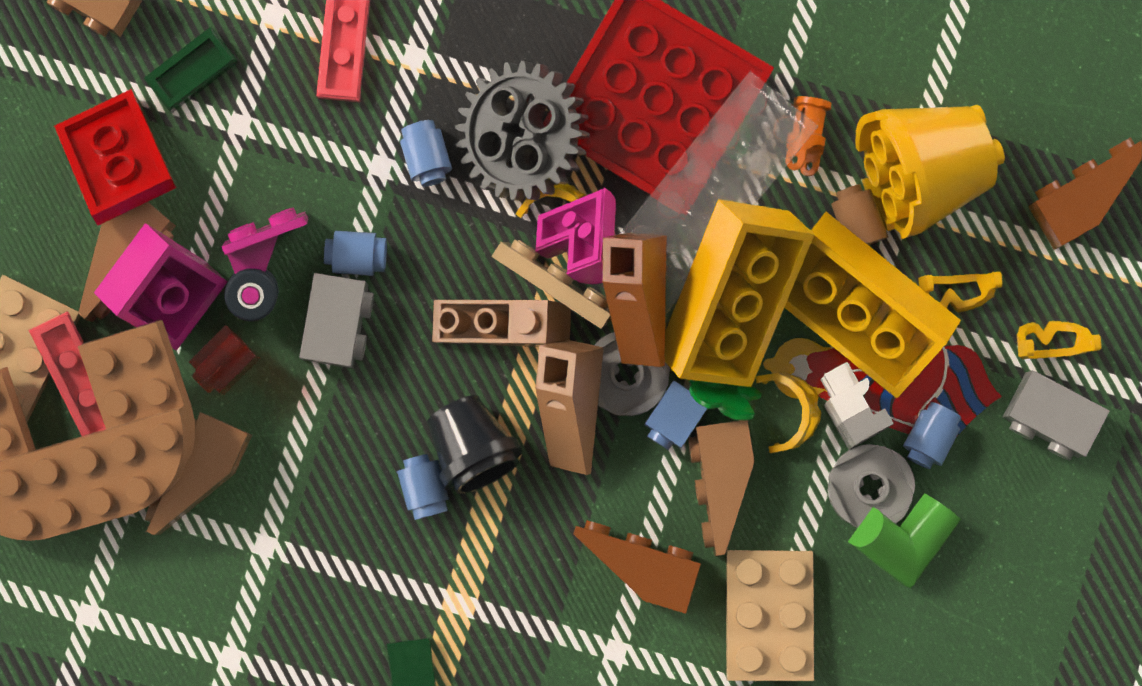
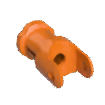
(814, 146)

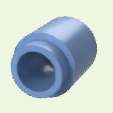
(425, 153)
(356, 253)
(932, 435)
(423, 487)

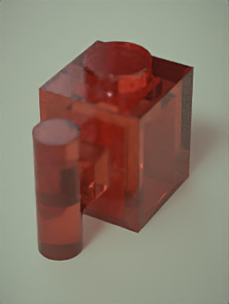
(222, 361)

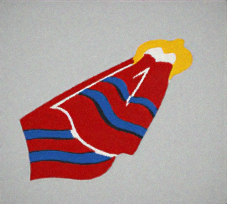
(950, 379)

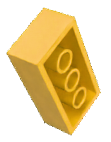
(735, 293)
(868, 308)

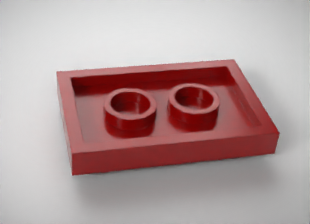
(114, 157)

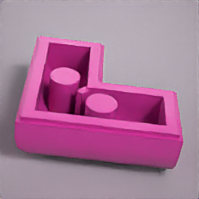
(580, 232)

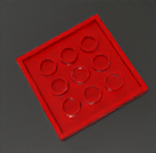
(653, 87)

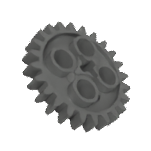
(554, 143)

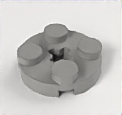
(623, 398)
(878, 463)

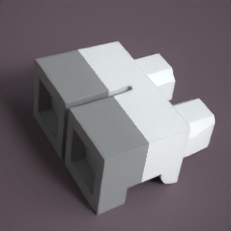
(849, 408)

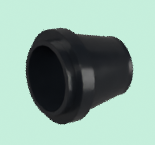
(471, 445)

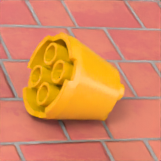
(926, 162)

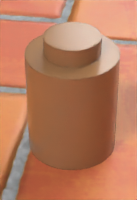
(860, 214)

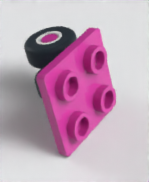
(253, 288)

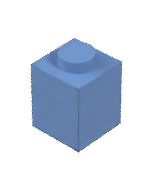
(674, 417)

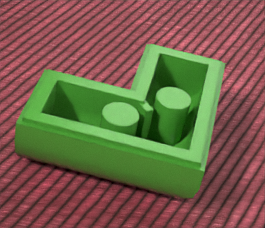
(905, 549)

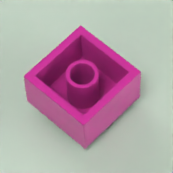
(160, 282)

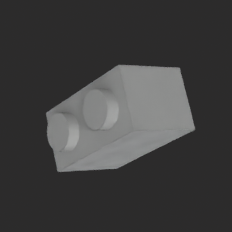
(336, 321)
(1054, 415)

